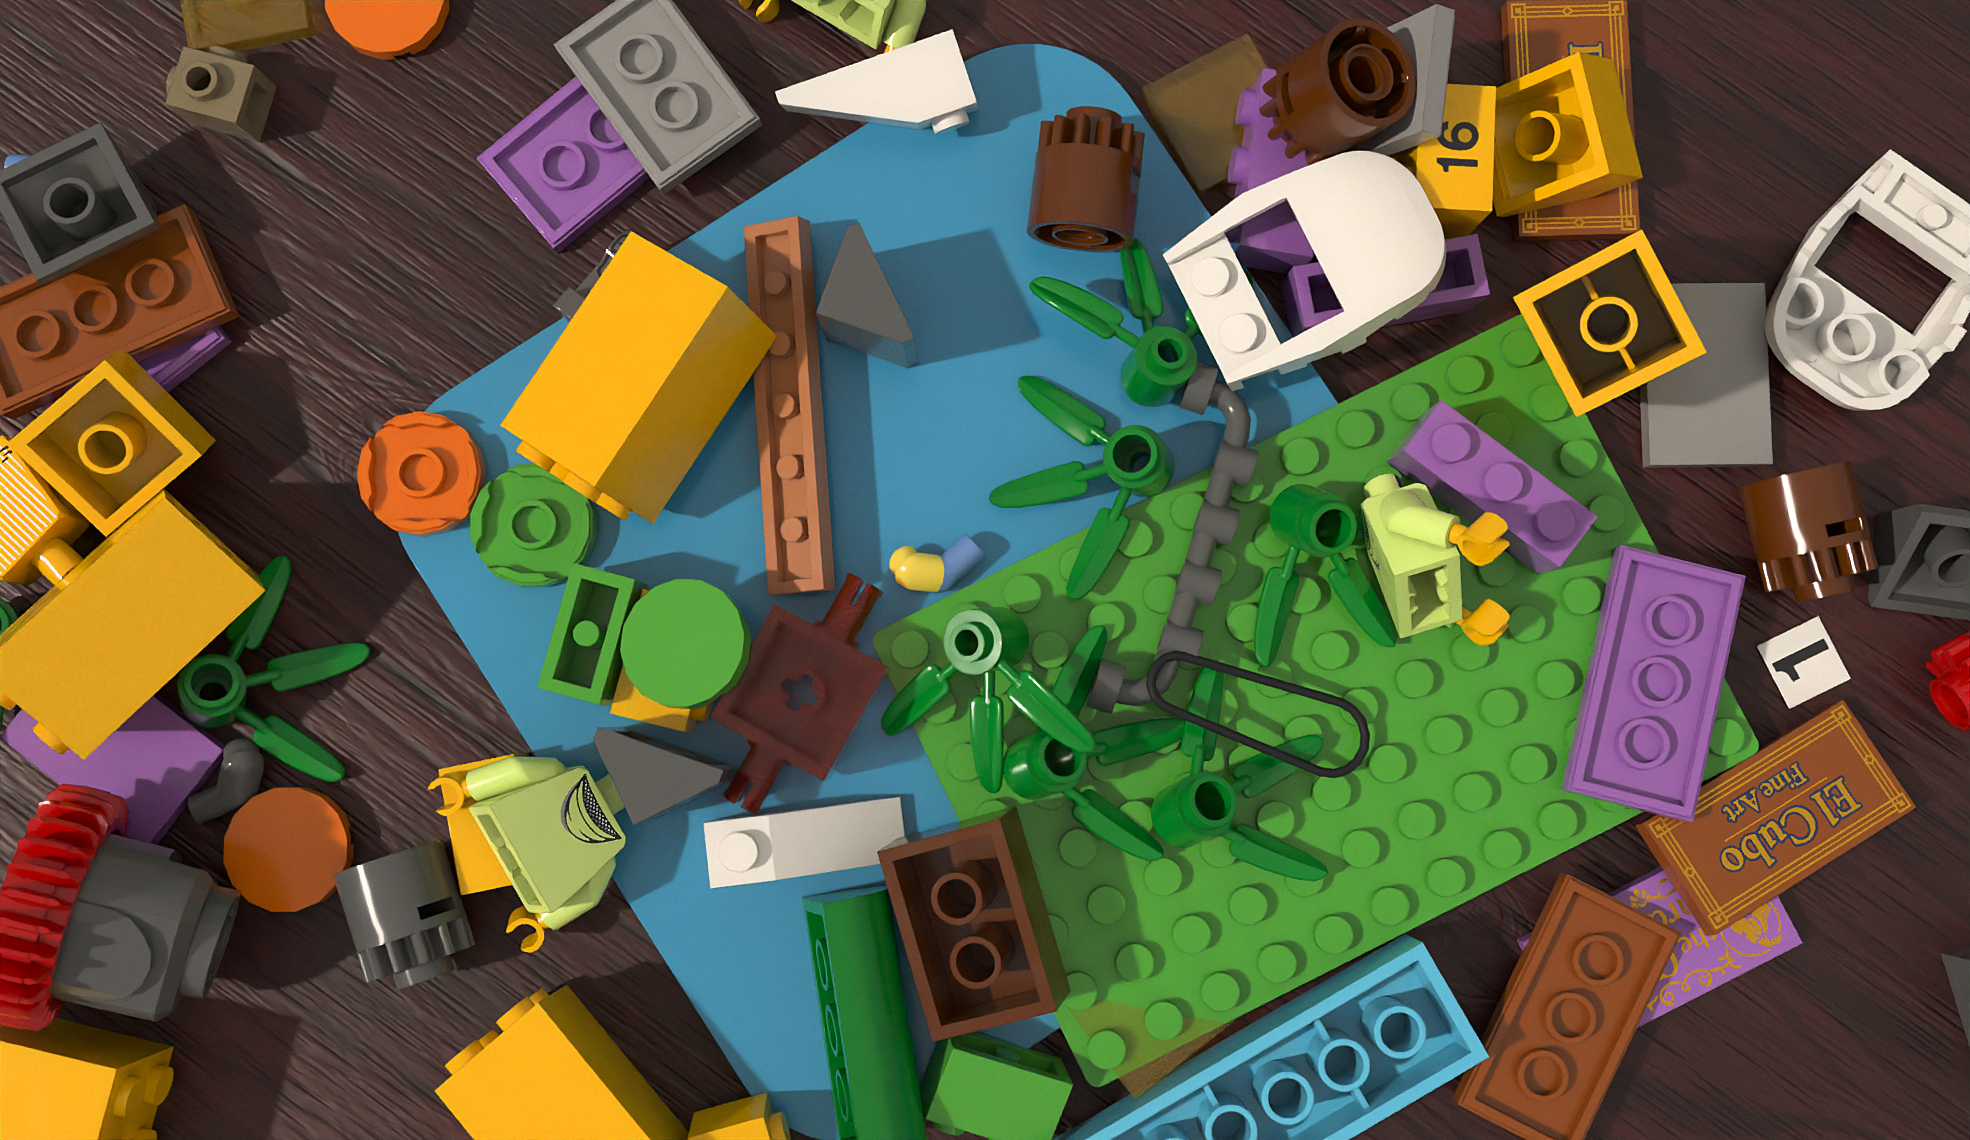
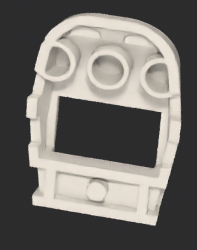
(1369, 236)
(1839, 339)

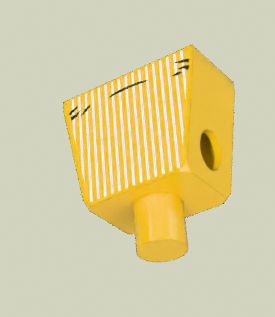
(34, 524)

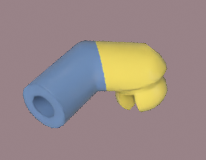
(935, 572)

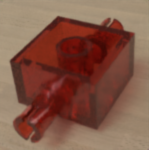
(762, 705)

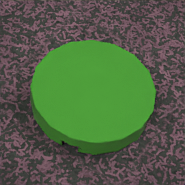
(532, 527)
(685, 644)

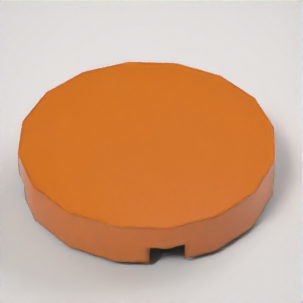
(387, 26)
(421, 474)
(287, 848)

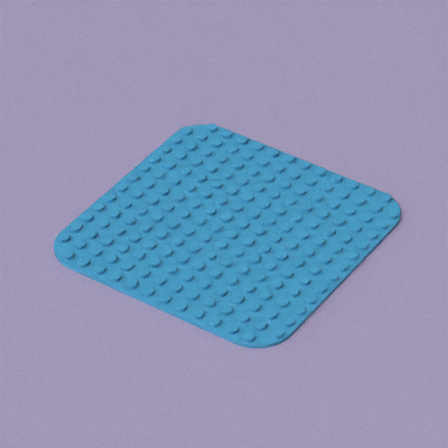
(904, 468)

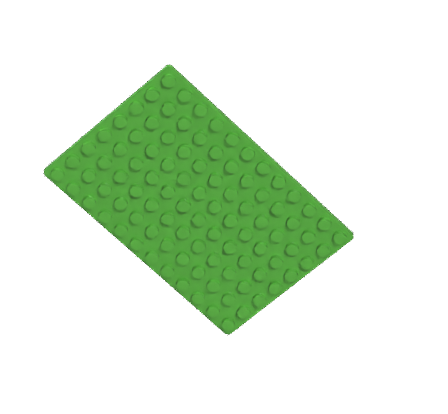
(1460, 732)

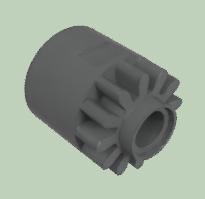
(405, 914)

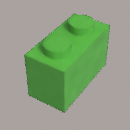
(587, 635)
(993, 1089)

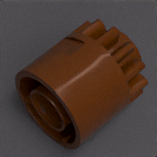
(1340, 90)
(1086, 181)
(1809, 531)

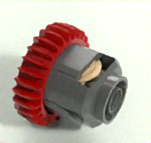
(104, 917)

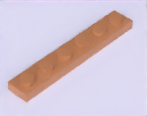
(790, 410)

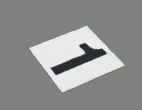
(1803, 662)

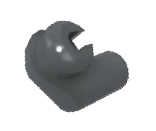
(236, 785)

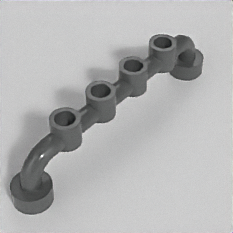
(1213, 525)

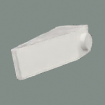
(901, 88)
(800, 841)

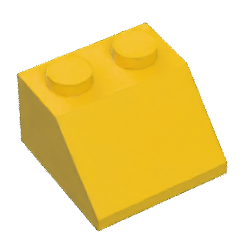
(1561, 136)

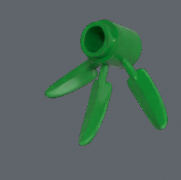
(1162, 356)
(1071, 478)
(1322, 527)
(981, 644)
(283, 672)
(1044, 767)
(1207, 804)

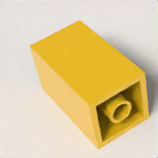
(1609, 323)
(638, 380)
(122, 625)
(553, 1080)
(80, 1083)

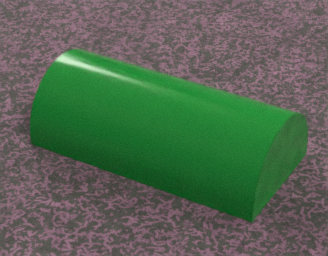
(864, 1015)

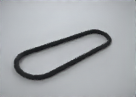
(1248, 741)

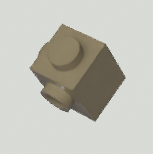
(220, 92)

